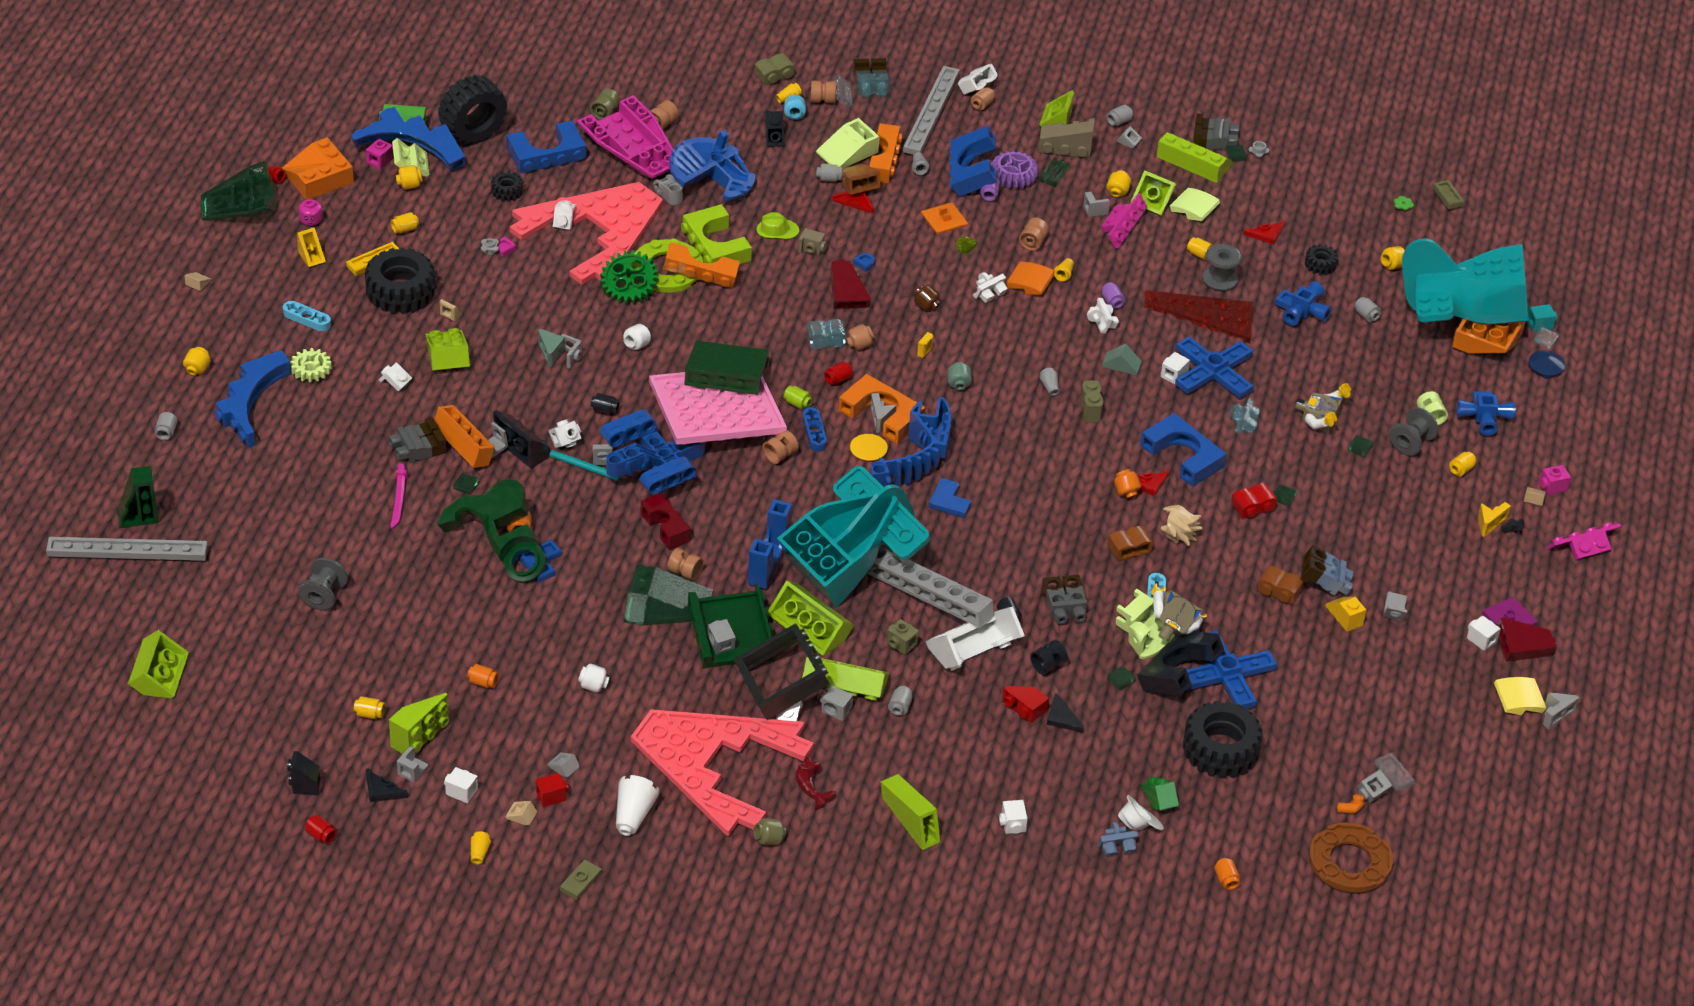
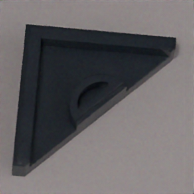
(1062, 716)
(382, 789)

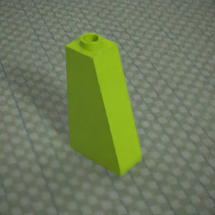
(912, 810)

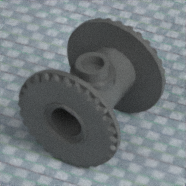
(1222, 273)
(1407, 436)
(317, 590)

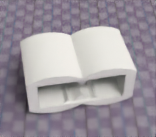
(977, 79)

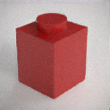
(551, 789)

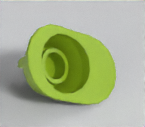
(777, 226)

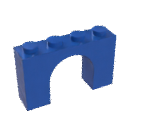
(964, 149)
(529, 158)
(1176, 431)
(766, 554)

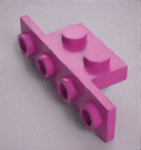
(1123, 220)
(1589, 543)

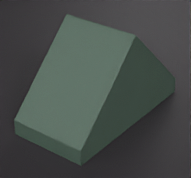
(551, 346)
(1122, 360)

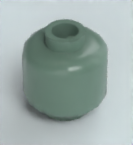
(959, 376)

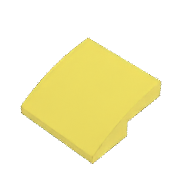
(1520, 695)

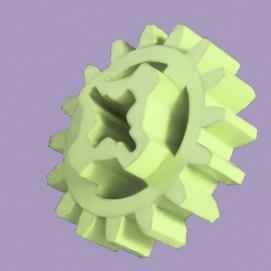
(310, 365)

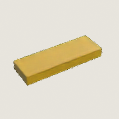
(358, 264)

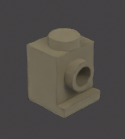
(812, 242)

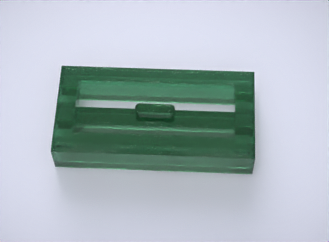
(1058, 164)

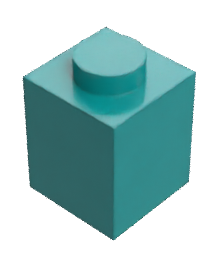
(1541, 317)

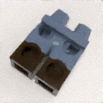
(1326, 571)

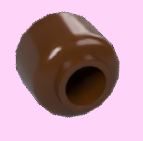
(927, 298)

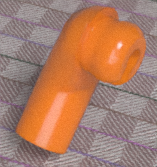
(1352, 807)

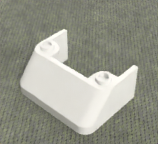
(969, 640)

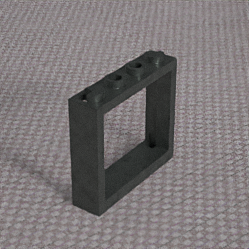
(793, 693)

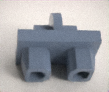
(1115, 837)

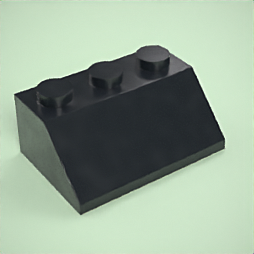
(521, 440)

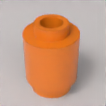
(483, 676)
(1227, 873)

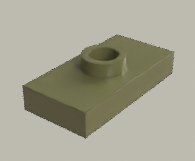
(1448, 194)
(580, 879)

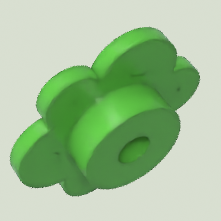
(1403, 203)

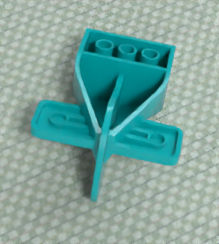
(1478, 290)
(842, 538)

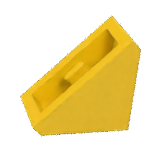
(310, 247)

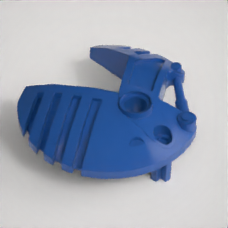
(712, 157)

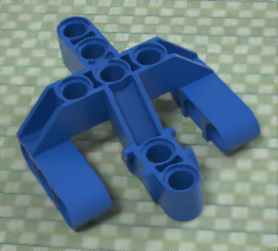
(667, 461)

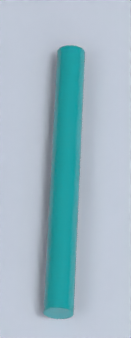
(580, 463)

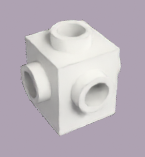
(565, 434)

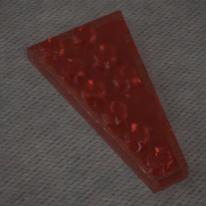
(1207, 312)

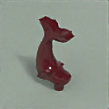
(804, 779)

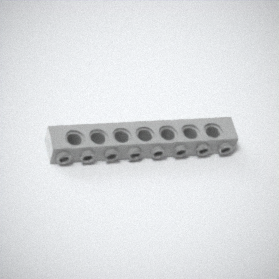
(932, 588)

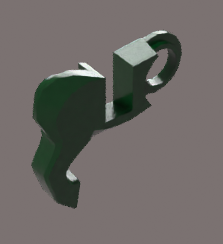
(497, 508)

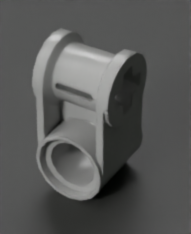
(669, 189)

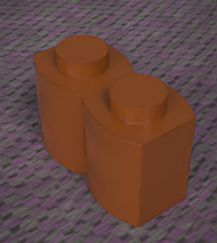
(1130, 543)
(1280, 584)

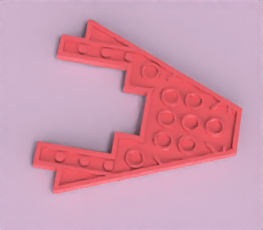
(619, 211)
(686, 743)

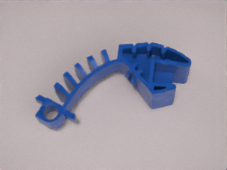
(927, 432)

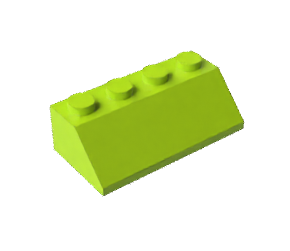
(1193, 157)
(822, 623)
(852, 678)

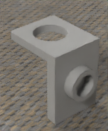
(575, 352)
(500, 443)
(600, 453)
(1395, 606)

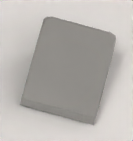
(1129, 137)
(564, 764)

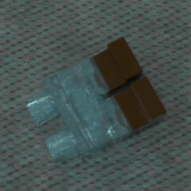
(871, 79)

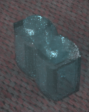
(825, 334)

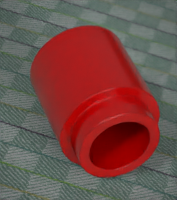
(838, 373)
(320, 829)

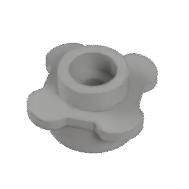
(1259, 148)
(489, 246)

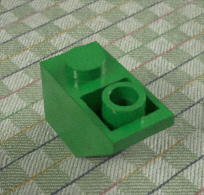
(1160, 793)

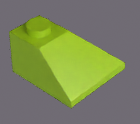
(1155, 191)

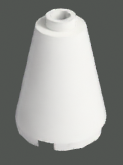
(633, 803)

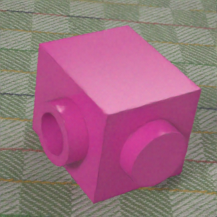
(379, 154)
(1555, 479)

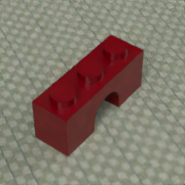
(673, 530)

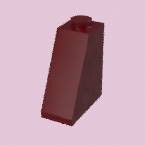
(847, 286)
(1524, 640)

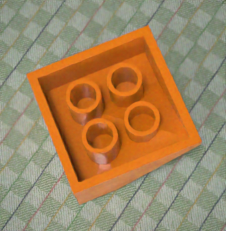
(319, 169)
(1487, 338)

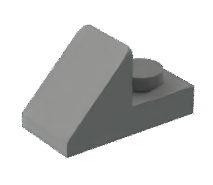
(880, 412)
(1559, 708)

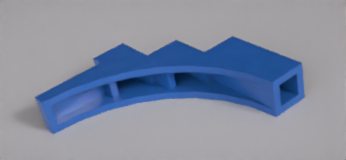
(391, 126)
(242, 393)

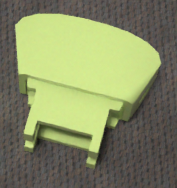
(1141, 626)

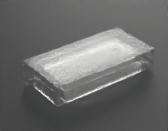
(843, 91)
(1394, 772)

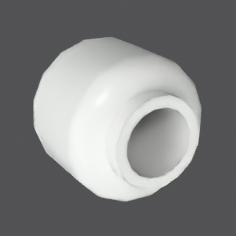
(637, 337)
(593, 678)

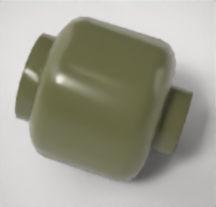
(769, 831)

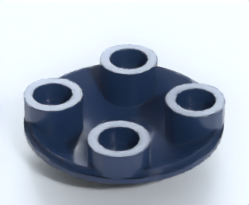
(1546, 363)

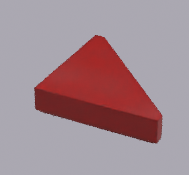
(858, 201)
(1266, 232)
(1152, 482)

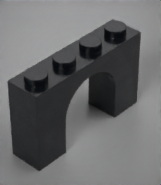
(1160, 673)

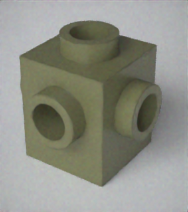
(902, 636)

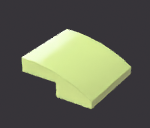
(409, 156)
(1195, 204)

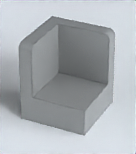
(1095, 207)
(409, 766)

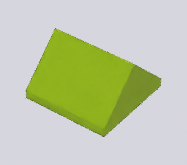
(1058, 110)

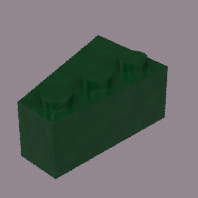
(138, 499)

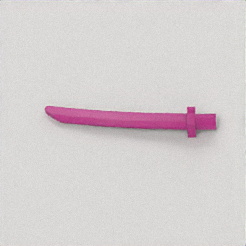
(401, 476)

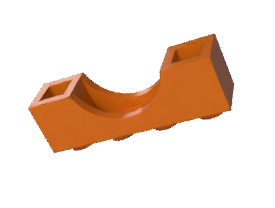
(889, 142)
(720, 272)

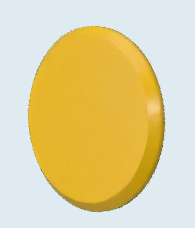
(868, 447)

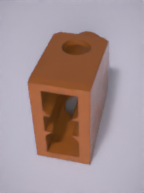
(860, 178)

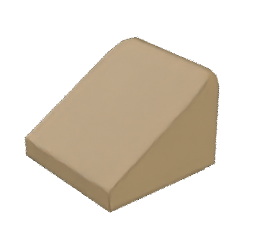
(196, 280)
(449, 310)
(1534, 496)
(522, 812)

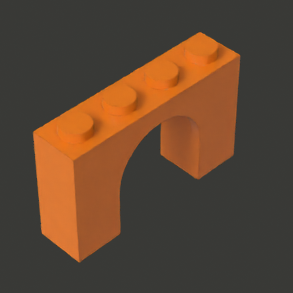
(859, 397)

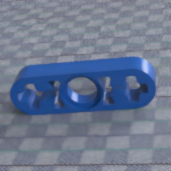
(813, 435)

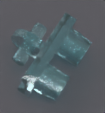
(1245, 416)

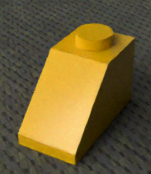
(1348, 612)

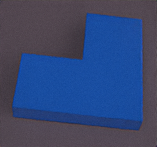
(946, 501)
(551, 552)

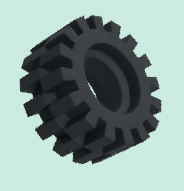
(509, 179)
(1324, 266)

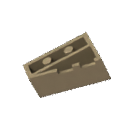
(1067, 139)

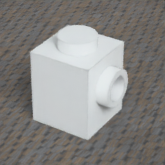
(1174, 367)
(1483, 633)
(461, 785)
(1013, 816)

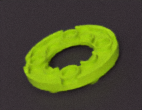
(674, 282)

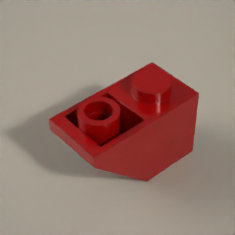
(1026, 701)

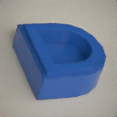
(864, 261)

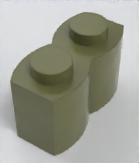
(774, 69)
(1091, 401)

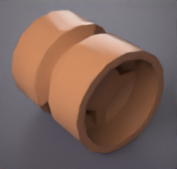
(823, 91)
(665, 113)
(1033, 234)
(781, 446)
(685, 564)

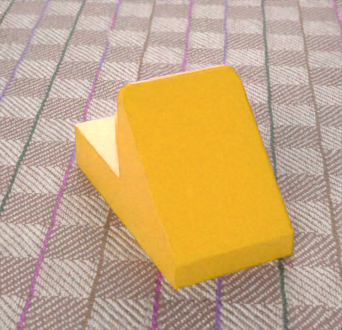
(1491, 519)

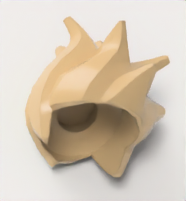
(1181, 524)

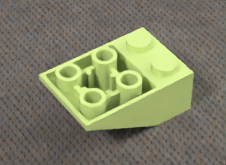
(850, 144)

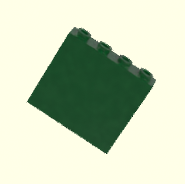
(726, 367)
(745, 616)

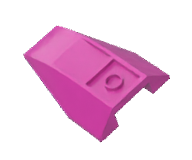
(632, 137)

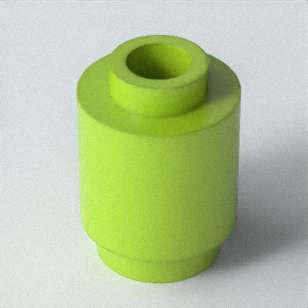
(797, 397)

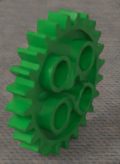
(631, 290)

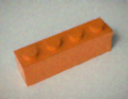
(464, 436)

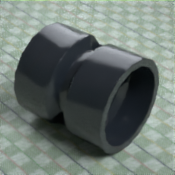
(1049, 657)

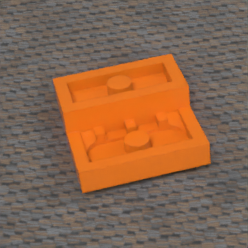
(1030, 277)

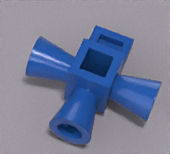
(1303, 303)
(1485, 411)

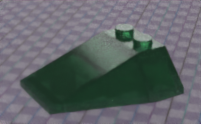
(242, 195)
(660, 596)

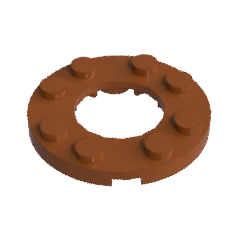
(1358, 835)

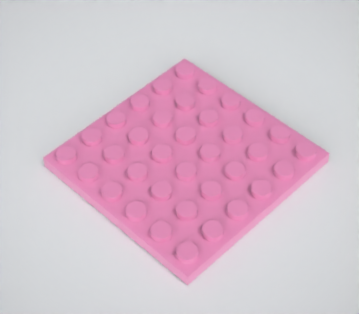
(714, 414)

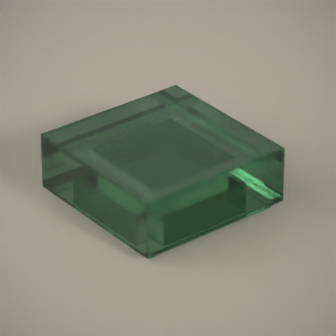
(1235, 153)
(1360, 446)
(466, 483)
(1285, 495)
(1121, 678)

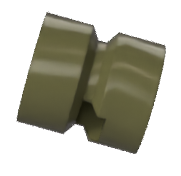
(605, 104)

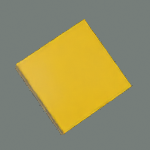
(925, 345)

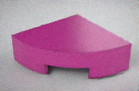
(506, 246)

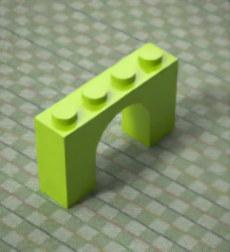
(710, 220)

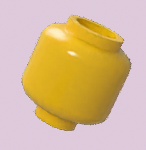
(409, 177)
(1118, 183)
(1392, 257)
(196, 361)

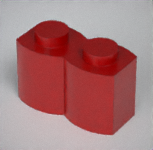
(1254, 500)

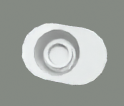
(1137, 817)

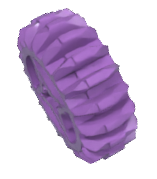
(1015, 169)

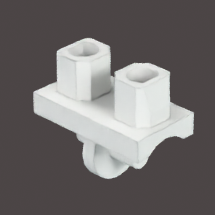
(987, 284)
(1102, 316)

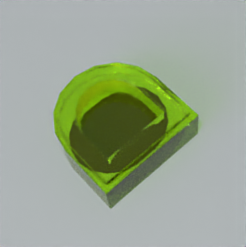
(965, 245)

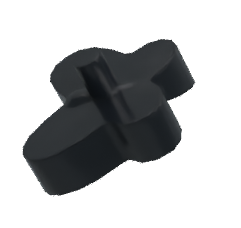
(1514, 525)

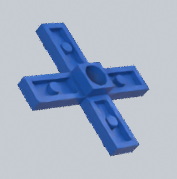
(1214, 366)
(1233, 676)

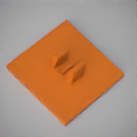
(944, 218)

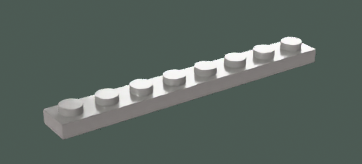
(931, 110)
(126, 548)

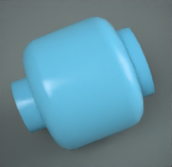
(794, 107)

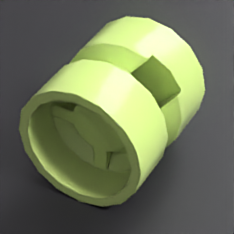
(1432, 403)

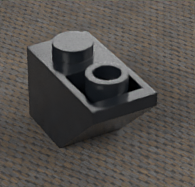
(774, 128)
(304, 775)

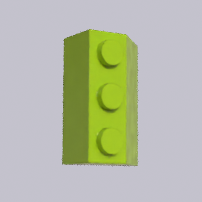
(158, 666)

